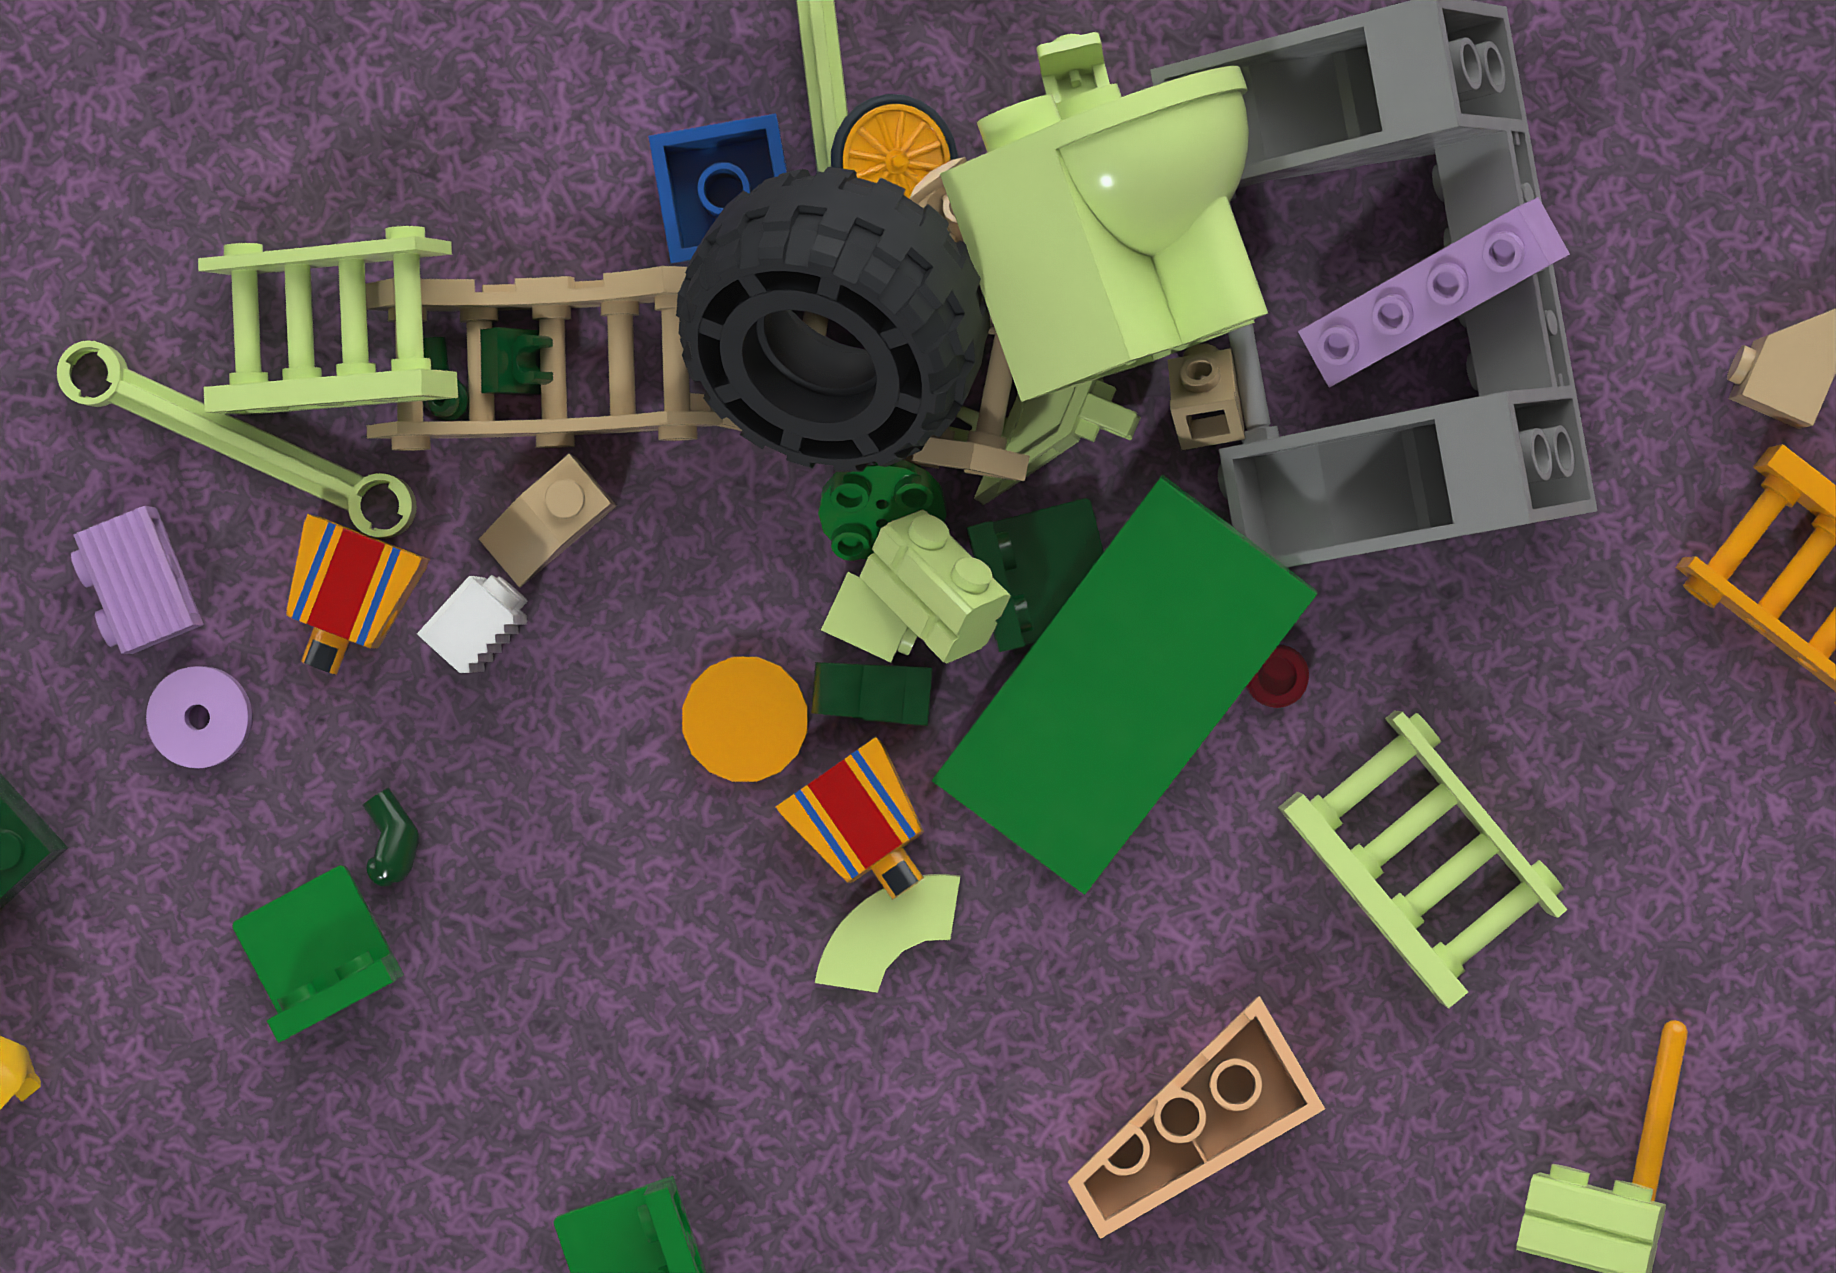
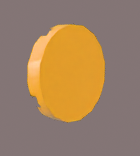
(744, 719)

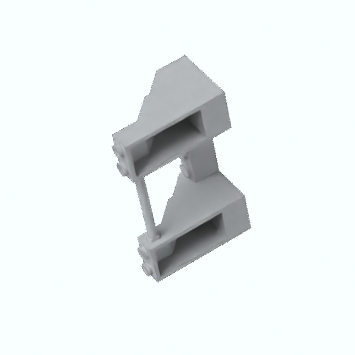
(1378, 92)

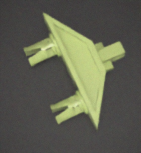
(1052, 425)

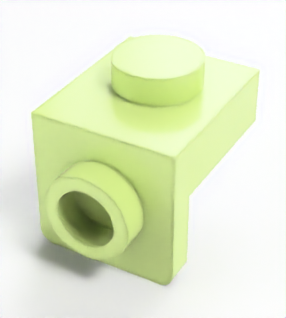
(1072, 65)

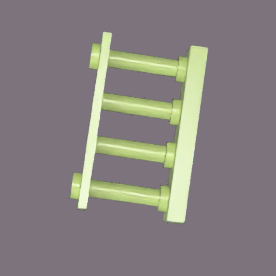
(356, 378)
(1402, 915)

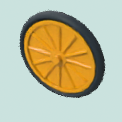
(893, 141)

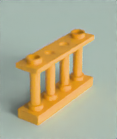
(1786, 482)

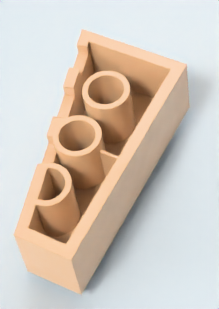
(1208, 1116)

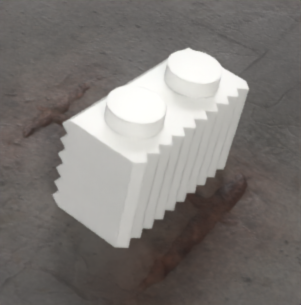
(475, 622)

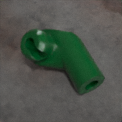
(445, 409)
(396, 843)

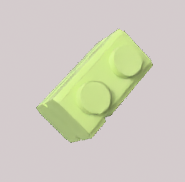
(935, 585)
(1589, 1223)

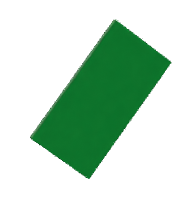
(1124, 684)

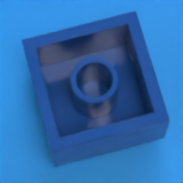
(706, 169)

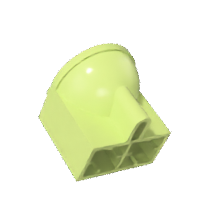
(1109, 226)

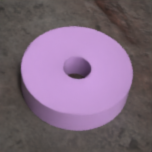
(169, 717)

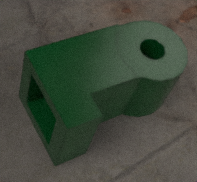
(872, 692)

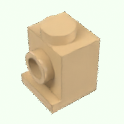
(1200, 384)

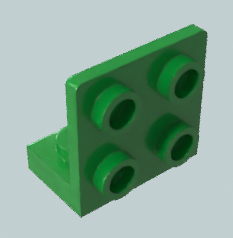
(316, 951)
(631, 1233)

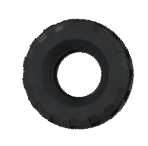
(865, 263)

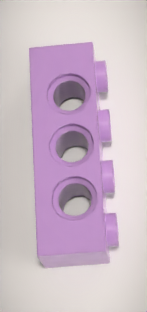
(1434, 291)

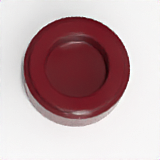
(1280, 678)

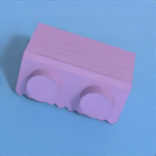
(135, 581)

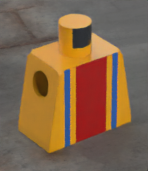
(348, 589)
(859, 819)

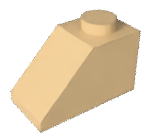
(1788, 371)
(546, 519)

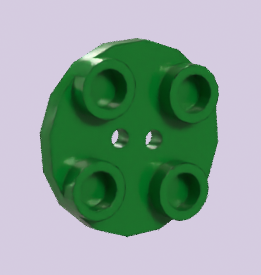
(853, 505)

